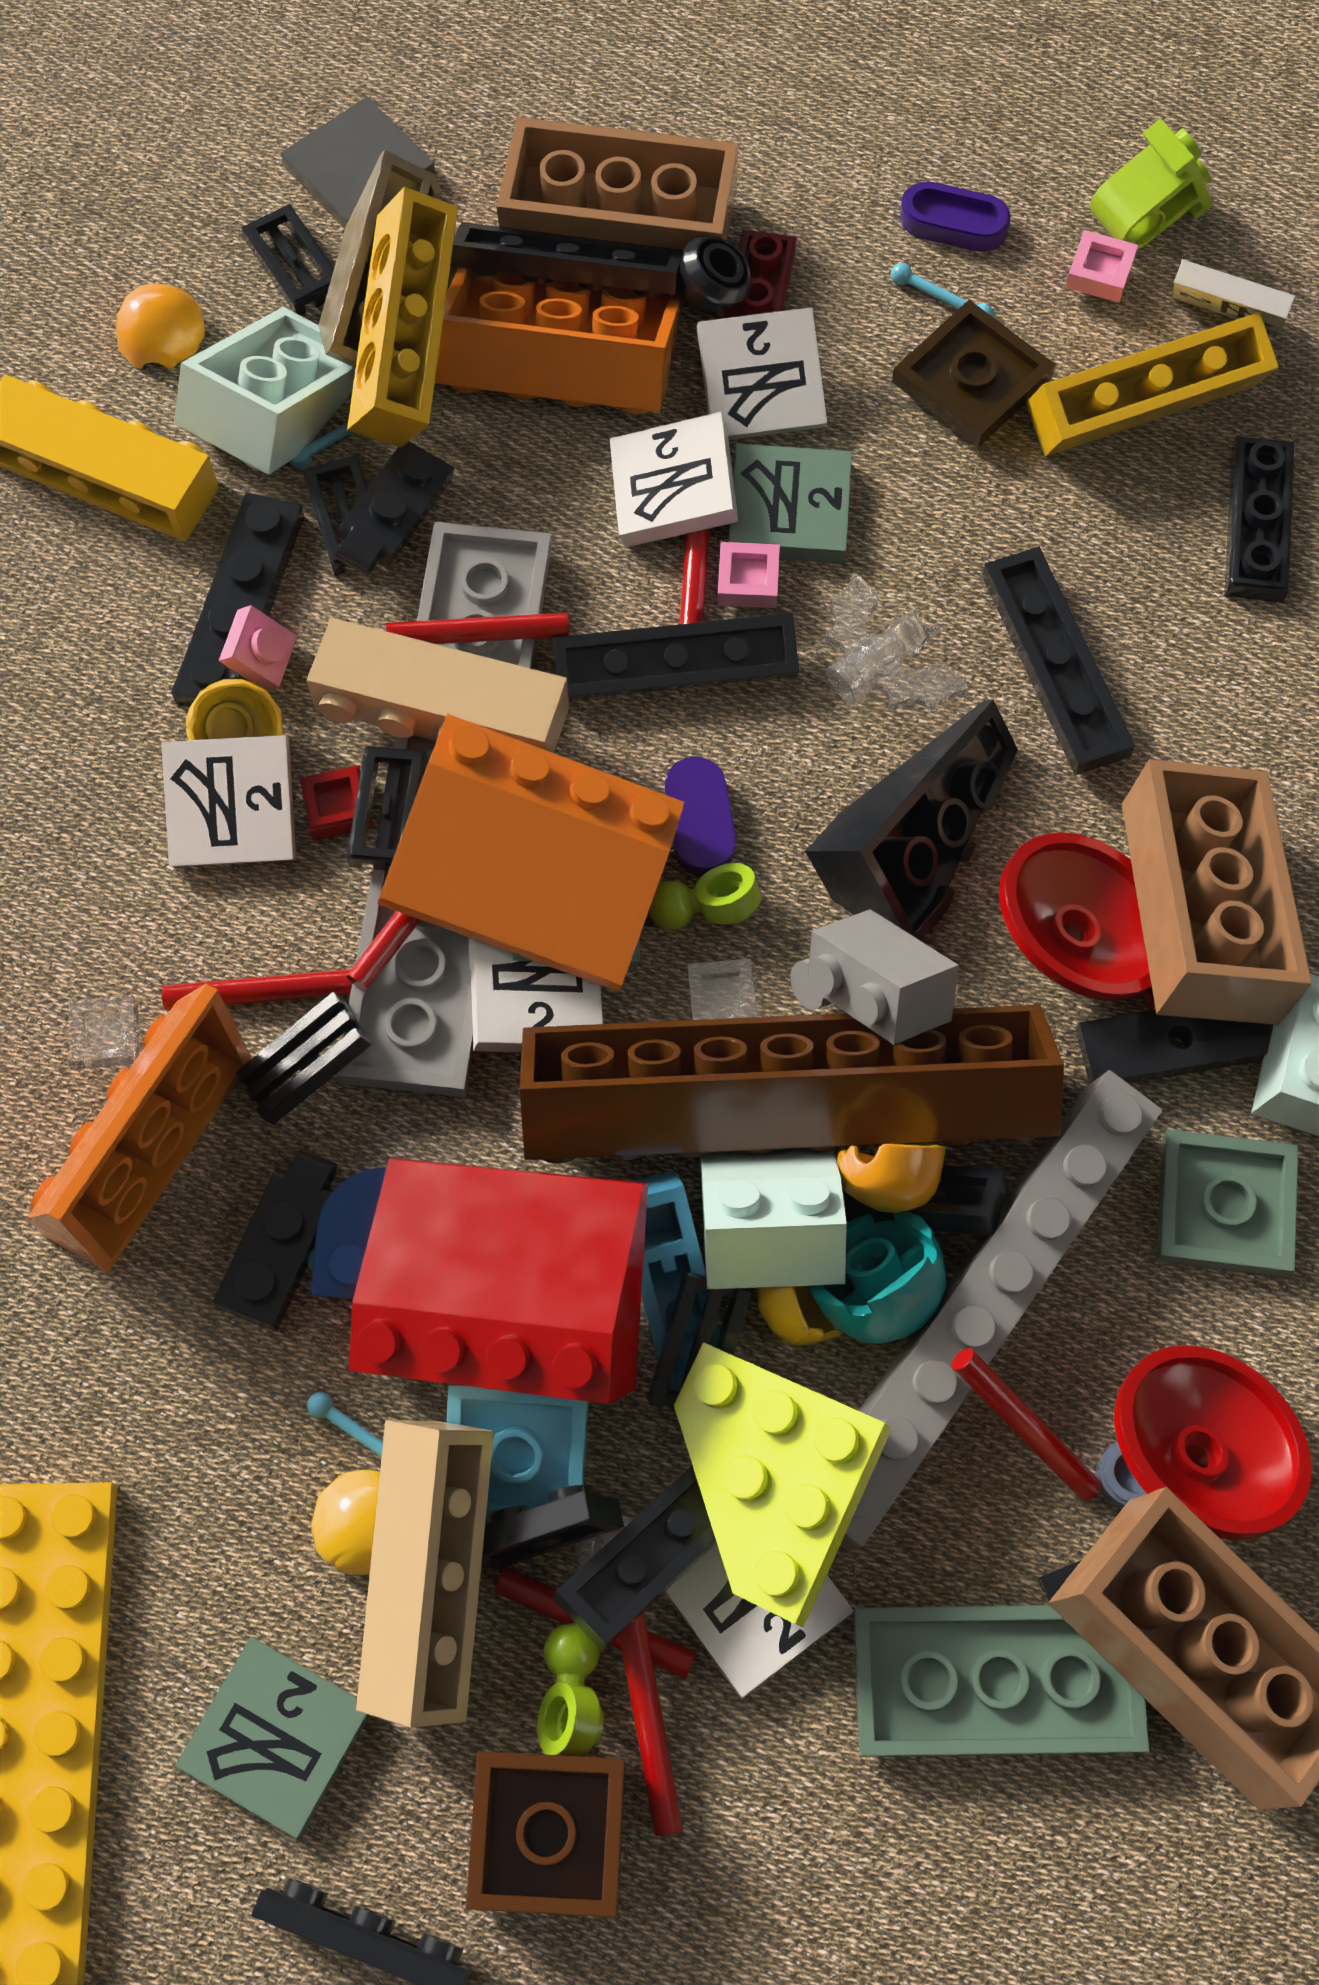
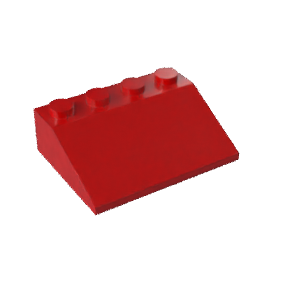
(502, 1281)

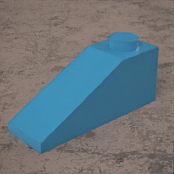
(668, 1251)

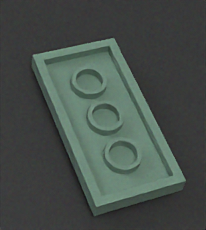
(987, 1685)

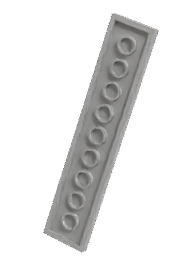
(423, 997)

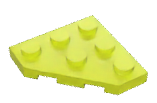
(775, 1476)

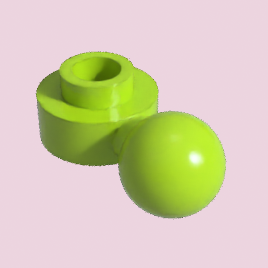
(722, 894)
(570, 1712)

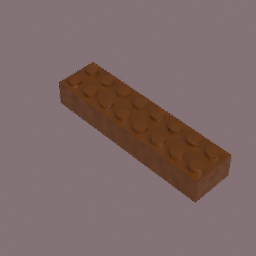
(786, 1085)

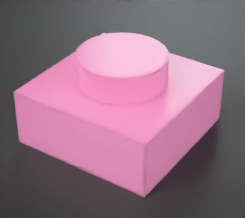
(1101, 266)
(748, 575)
(258, 648)

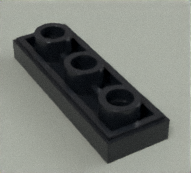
(1259, 519)
(1140, 1048)
(361, 1936)

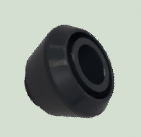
(713, 275)

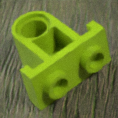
(1154, 188)

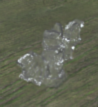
(876, 658)

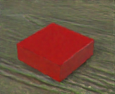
(331, 801)

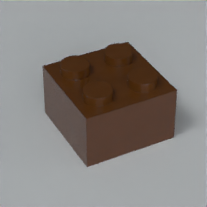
(546, 1834)

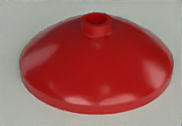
(1077, 915)
(1214, 1440)

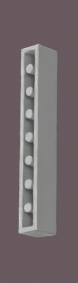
(999, 1283)

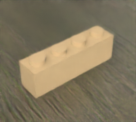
(414, 684)
(425, 1573)

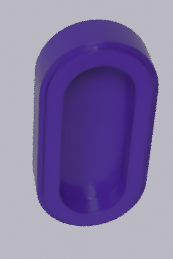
(955, 216)
(706, 826)

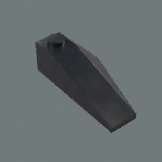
(914, 827)

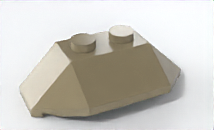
(346, 295)

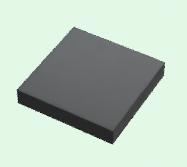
(342, 154)

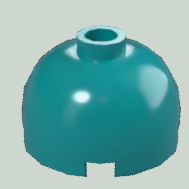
(890, 1280)

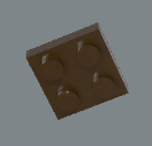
(973, 373)

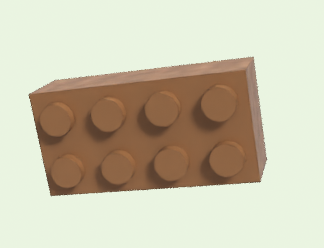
(617, 184)
(1214, 893)
(1203, 1645)

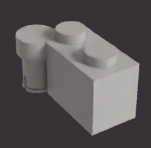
(877, 977)

